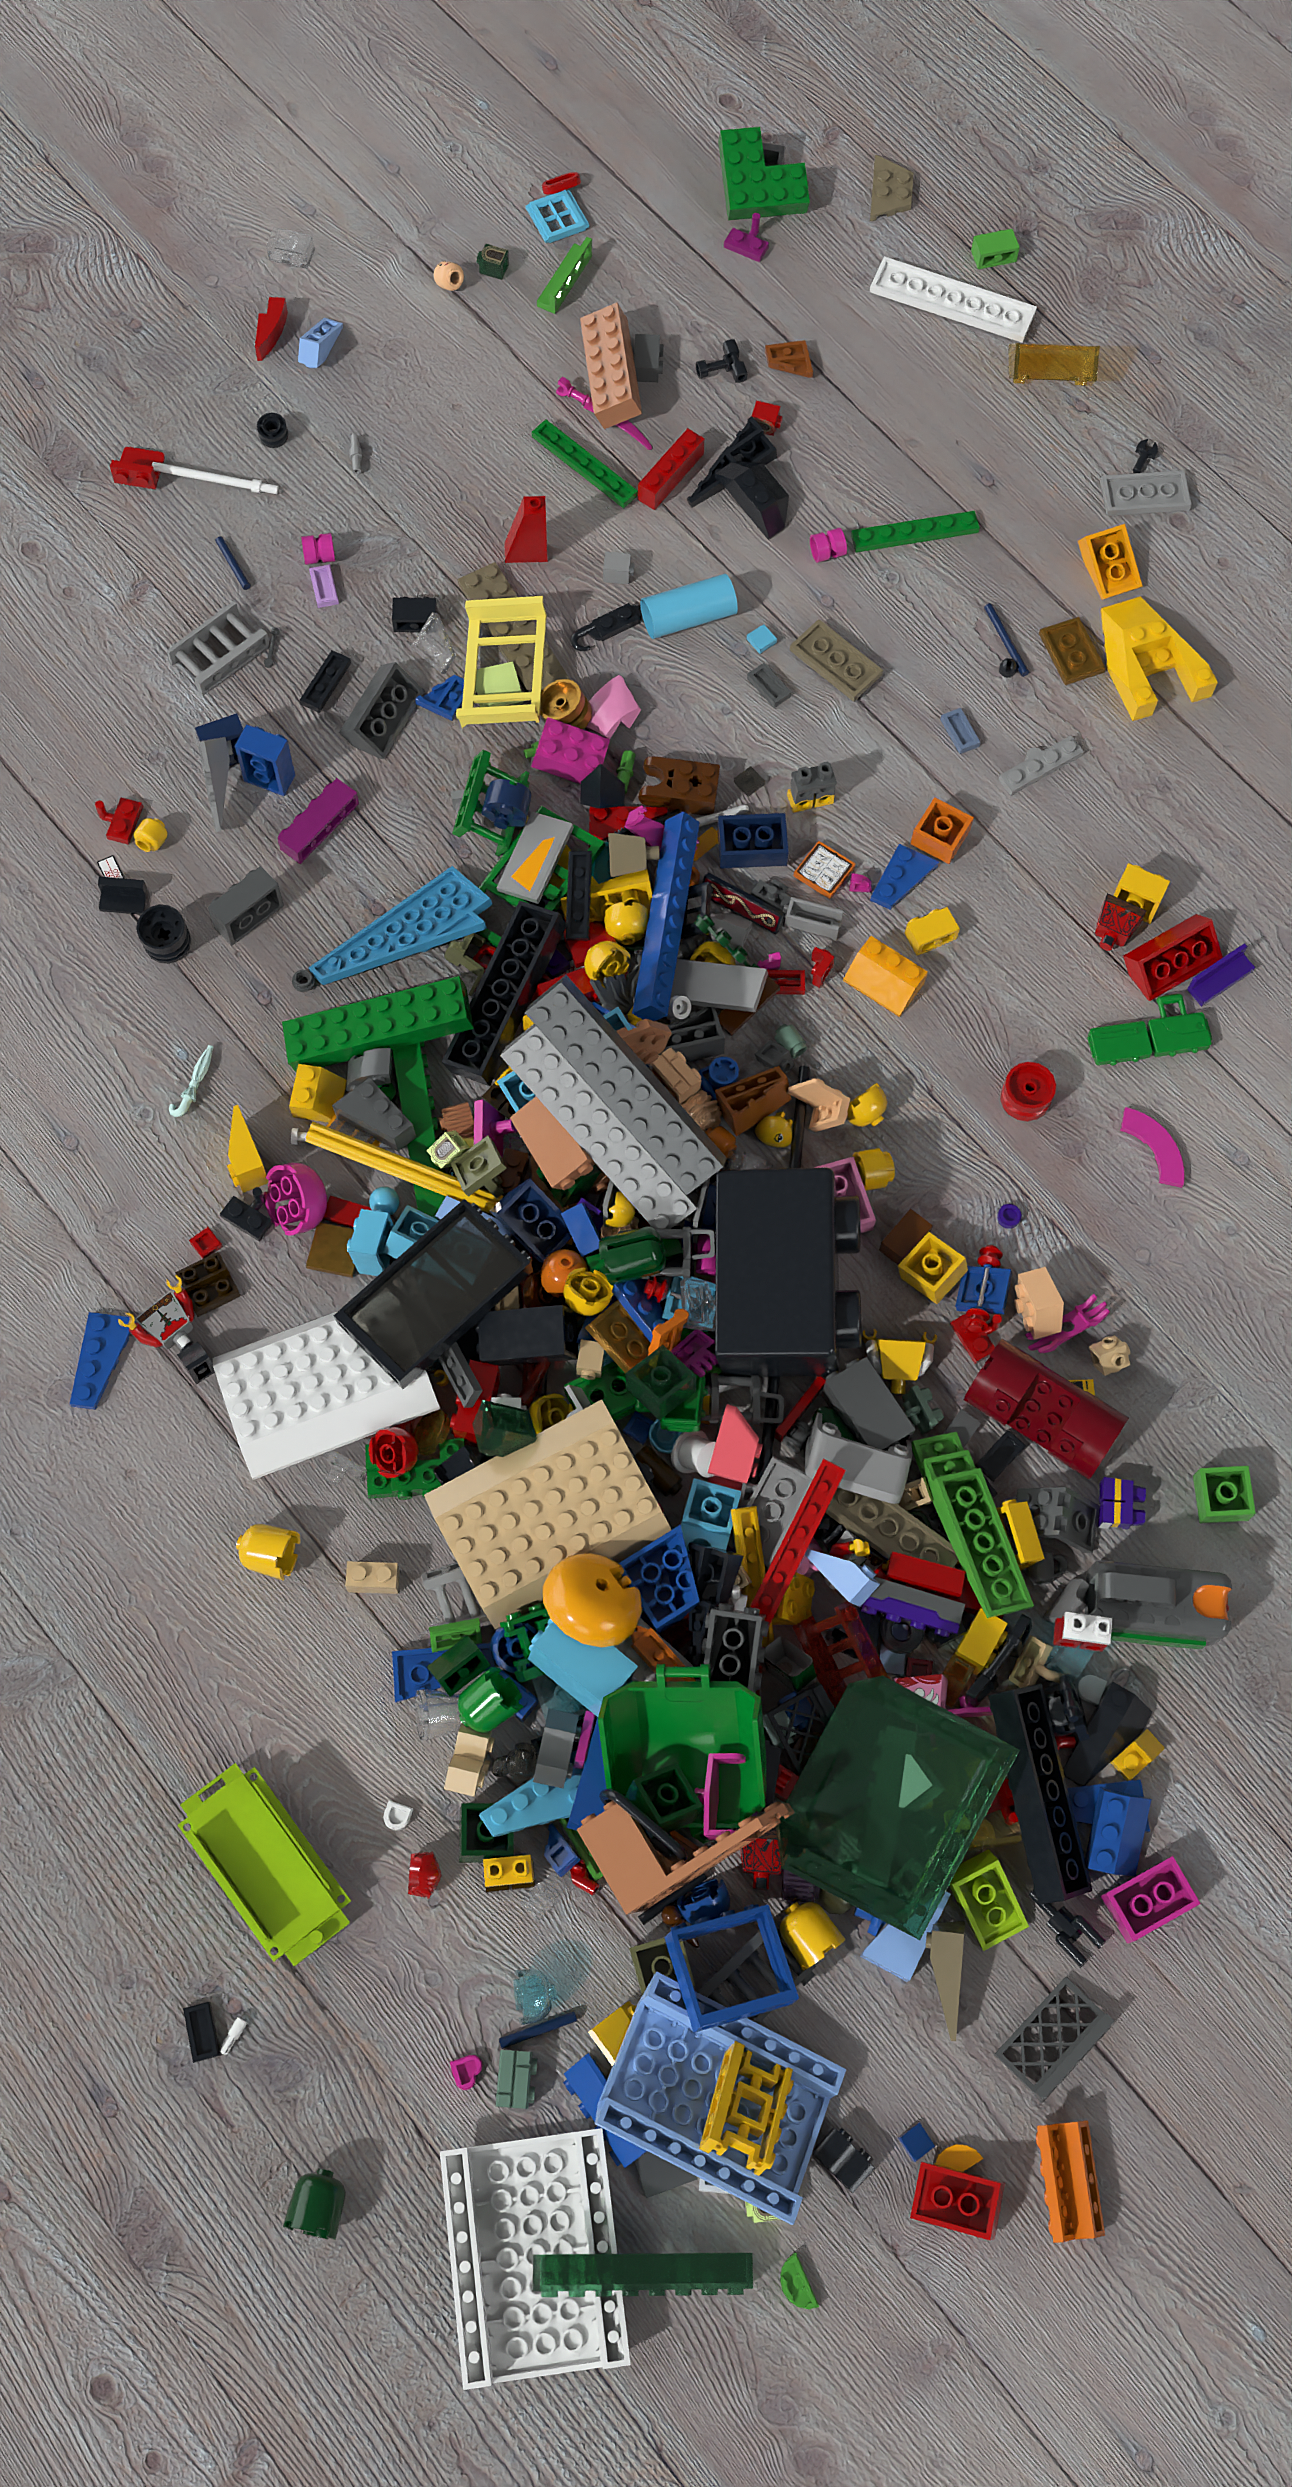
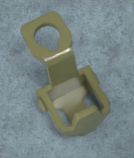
(456, 955)

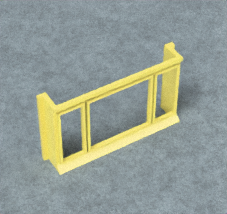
(502, 611)

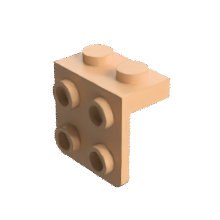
(828, 1103)

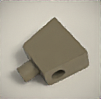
(629, 854)

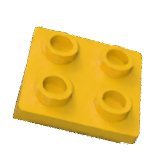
(796, 1602)

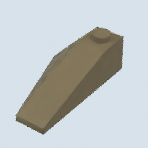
(946, 1958)

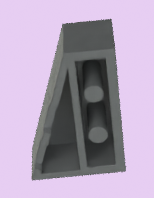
(375, 1114)

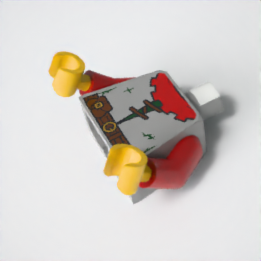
(165, 1321)
(855, 1550)

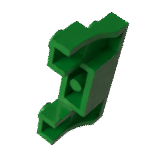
(415, 1482)

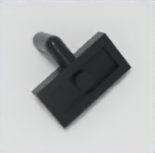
(248, 1217)

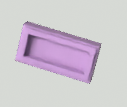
(323, 586)

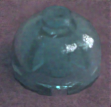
(533, 1995)

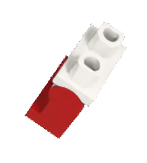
(1083, 1630)

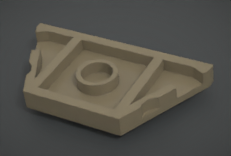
(890, 188)

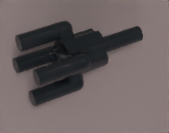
(1069, 1929)

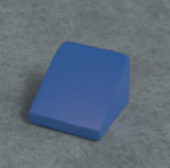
(916, 2142)

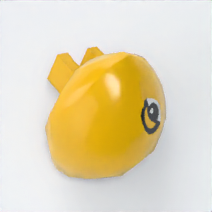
(775, 1130)

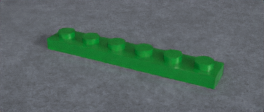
(584, 463)
(915, 531)

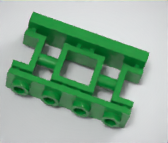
(525, 1673)

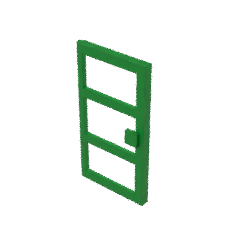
(551, 892)

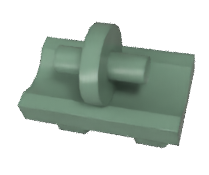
(919, 1411)

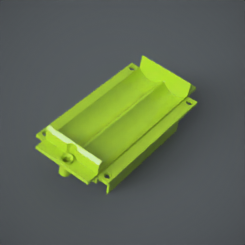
(265, 1865)

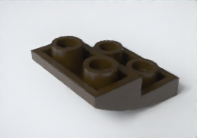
(208, 1284)

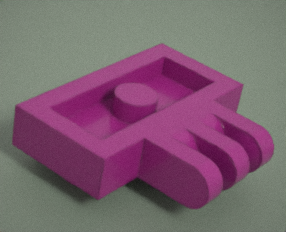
(695, 1352)

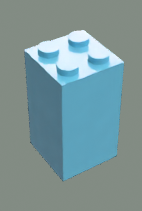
(579, 1668)

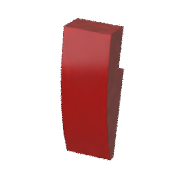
(270, 326)

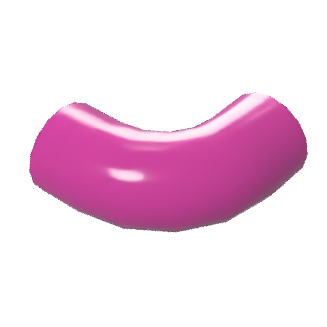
(704, 1266)

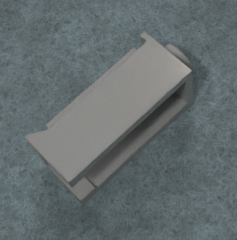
(816, 912)

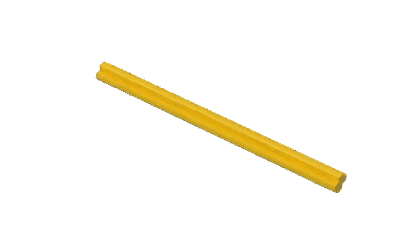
(398, 1166)

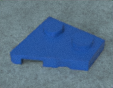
(444, 698)

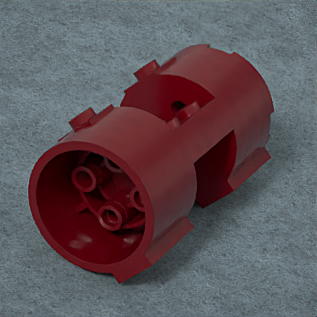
(1045, 1408)

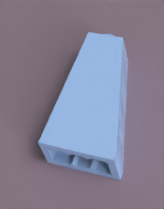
(898, 1951)

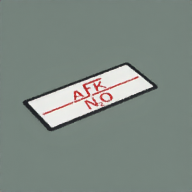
(110, 867)

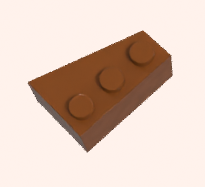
(753, 1098)

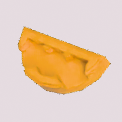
(958, 2157)

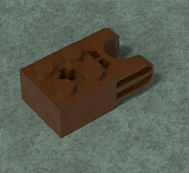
(684, 785)

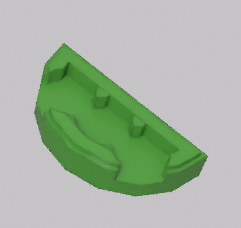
(796, 2285)

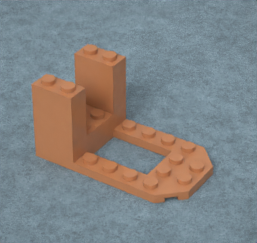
(549, 1142)
(643, 1875)

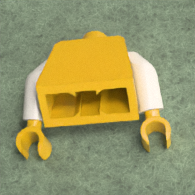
(899, 1358)

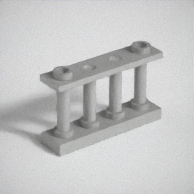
(228, 664)
(437, 1581)

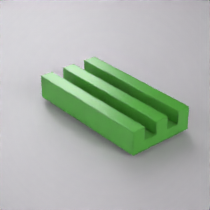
(453, 1632)

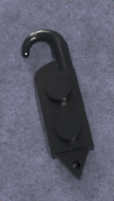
(608, 625)

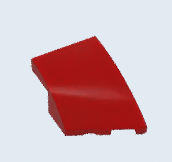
(580, 948)

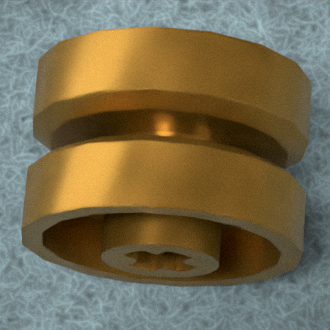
(565, 703)

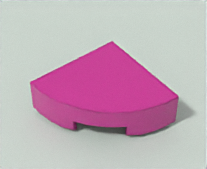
(860, 883)
(772, 963)

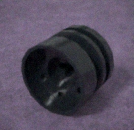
(163, 922)

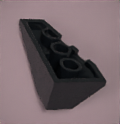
(1111, 1728)

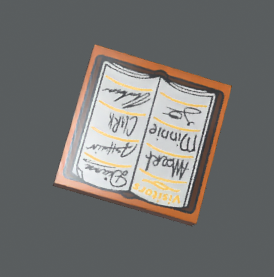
(824, 870)

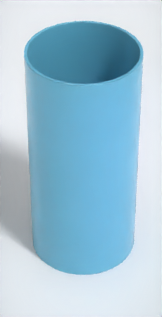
(689, 606)

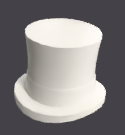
(693, 1453)

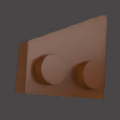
(790, 358)

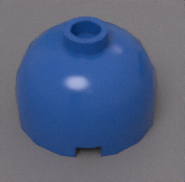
(508, 1649)
(707, 1900)

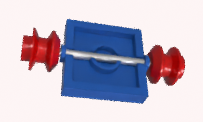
(984, 1289)

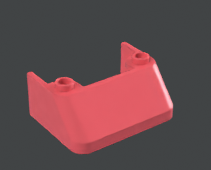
(734, 1451)

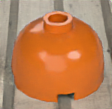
(557, 1268)

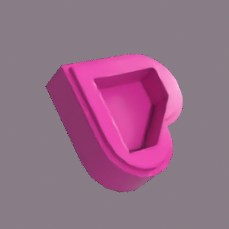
(465, 2071)

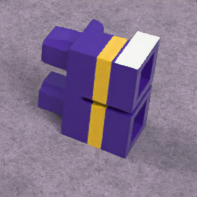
(1116, 1503)

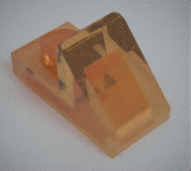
(957, 1673)

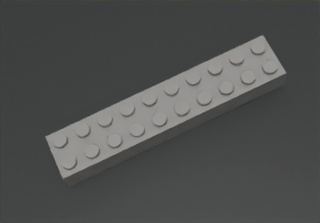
(598, 1130)

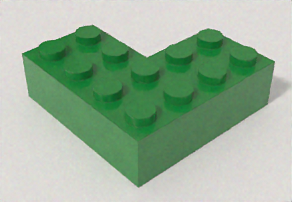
(755, 187)

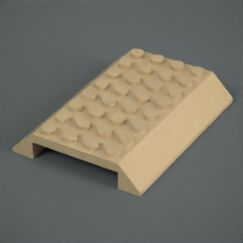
(543, 1503)

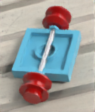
(672, 1294)

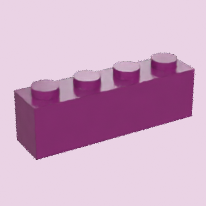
(318, 820)

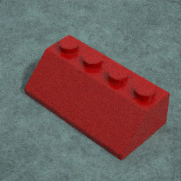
(1173, 956)

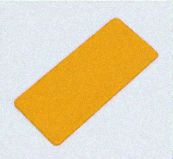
(706, 842)

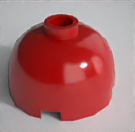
(393, 1451)

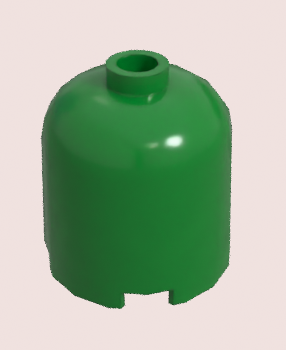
(489, 1701)

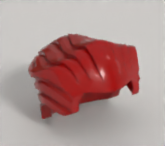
(423, 1874)

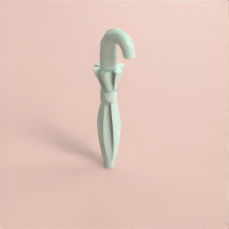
(190, 1093)

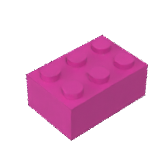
(568, 751)
(1150, 1900)

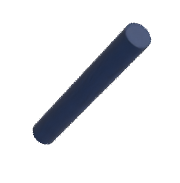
(232, 563)
(538, 2029)

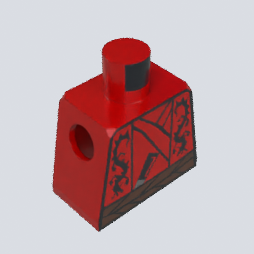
(1117, 922)
(762, 1859)

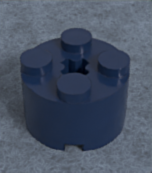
(506, 803)

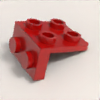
(136, 467)

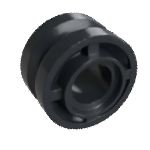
(272, 421)

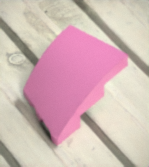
(612, 706)

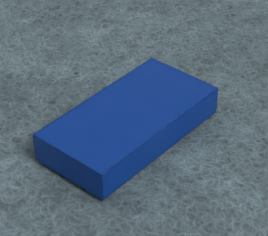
(582, 1229)

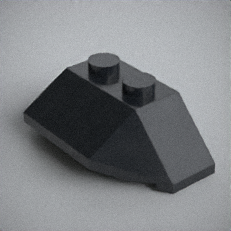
(757, 495)

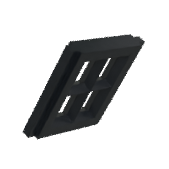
(694, 891)

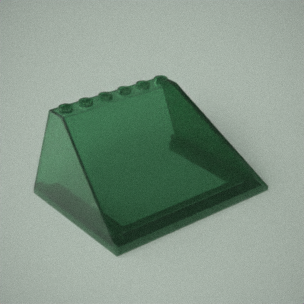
(891, 1802)

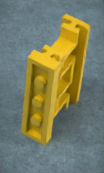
(726, 2103)

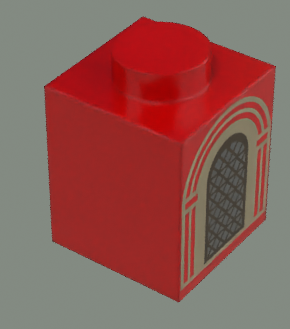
(767, 416)

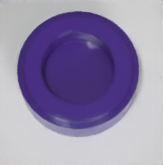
(1009, 1216)

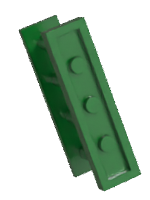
(471, 804)

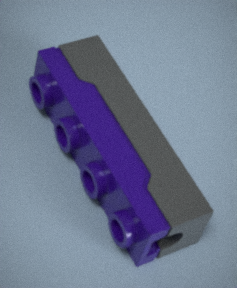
(915, 1606)

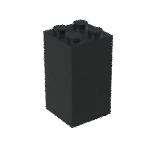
(528, 1336)

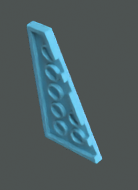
(532, 1805)

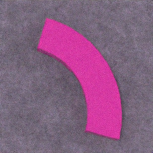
(1161, 1143)

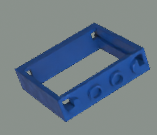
(779, 1964)

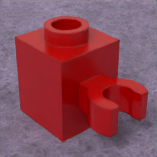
(785, 1783)

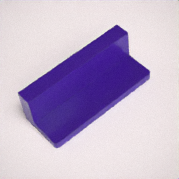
(1220, 976)

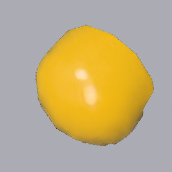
(622, 1212)

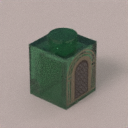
(493, 261)

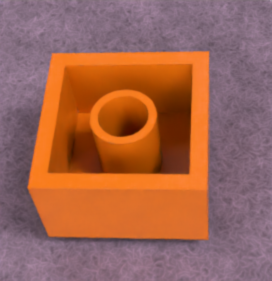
(941, 830)

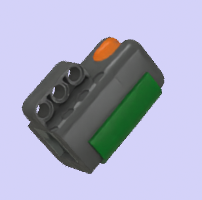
(1159, 1603)

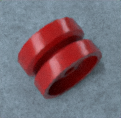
(1028, 1091)

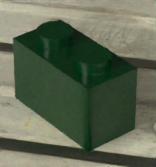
(458, 1666)

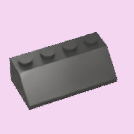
(382, 710)

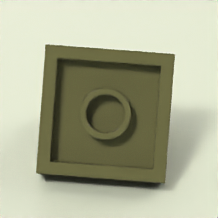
(480, 1167)

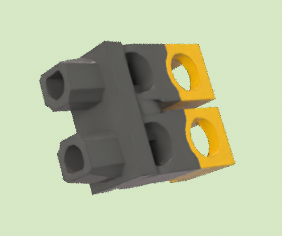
(811, 786)

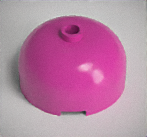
(306, 1196)

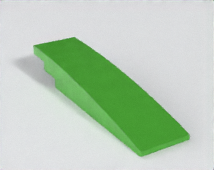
(972, 1524)

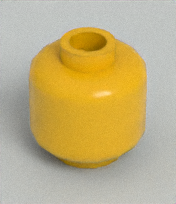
(150, 834)

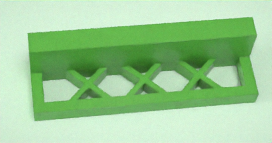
(565, 276)

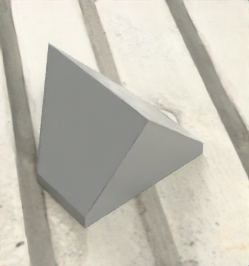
(735, 925)

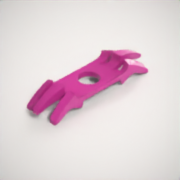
(1081, 1321)

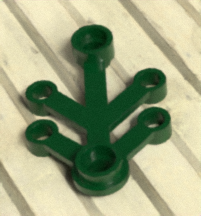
(706, 925)

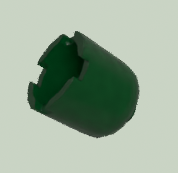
(316, 2205)

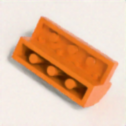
(1070, 2181)

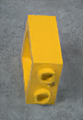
(1023, 1532)

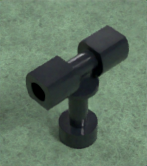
(729, 362)

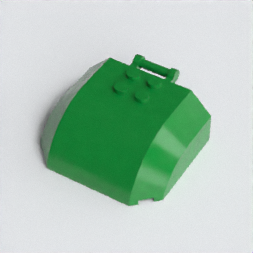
(682, 1723)

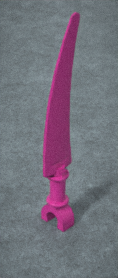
(567, 389)

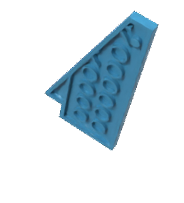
(429, 917)

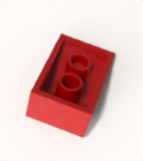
(957, 2200)

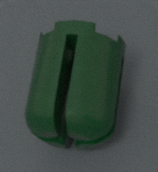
(633, 1255)

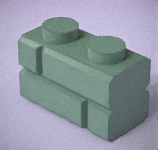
(515, 2079)

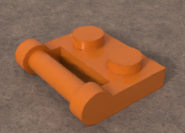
(669, 1332)

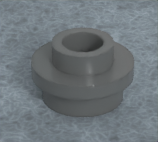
(303, 975)

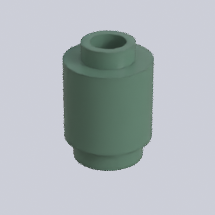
(791, 1040)

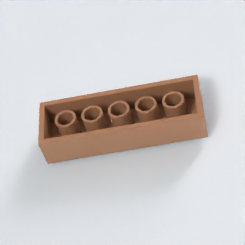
(610, 366)

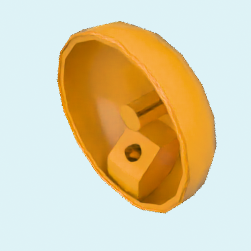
(592, 1600)

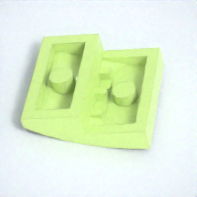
(497, 680)

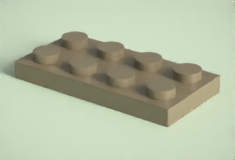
(836, 660)

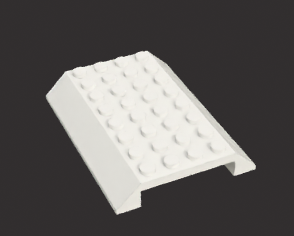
(311, 1395)
(499, 2212)

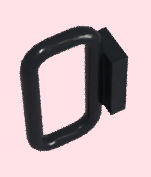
(663, 1842)

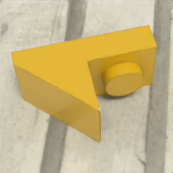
(1137, 1755)

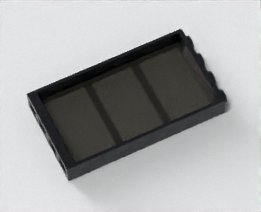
(434, 1292)

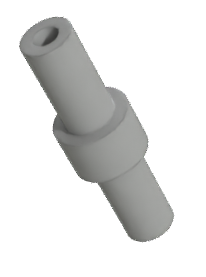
(355, 454)

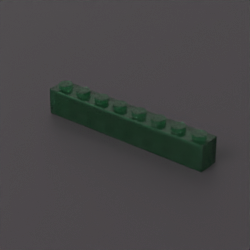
(642, 2272)

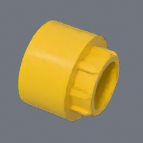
(875, 1168)

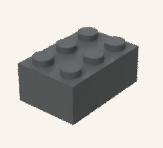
(245, 905)

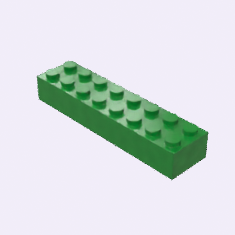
(378, 1023)

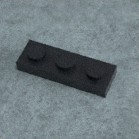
(325, 681)

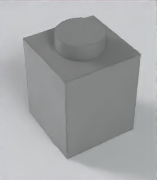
(617, 568)

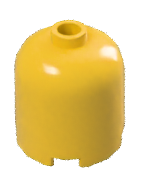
(268, 1550)
(809, 1933)

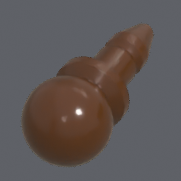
(672, 1917)

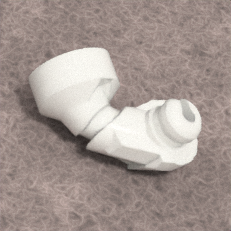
(679, 1008)

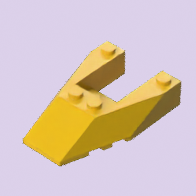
(1145, 644)

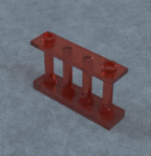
(825, 1667)

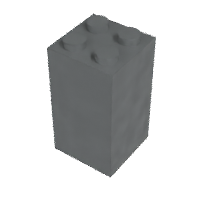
(867, 1406)

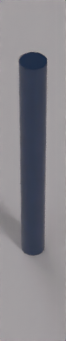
(1006, 639)

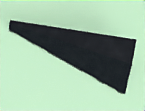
(748, 447)
(714, 1579)

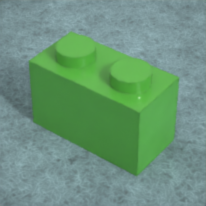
(995, 248)

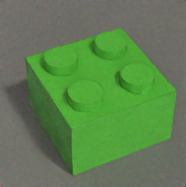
(1224, 1494)

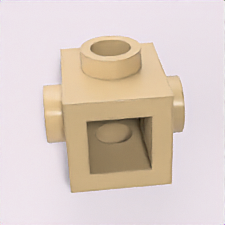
(1110, 1355)

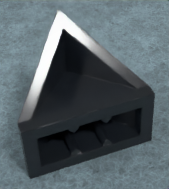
(602, 789)

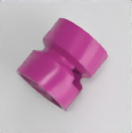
(828, 545)
(318, 548)

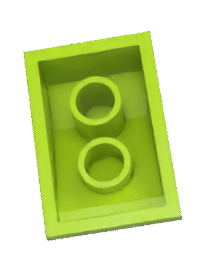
(987, 1900)

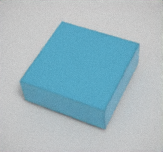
(761, 639)

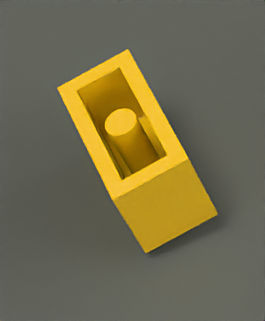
(931, 930)

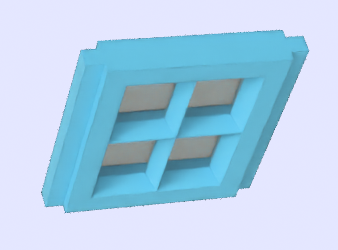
(557, 216)

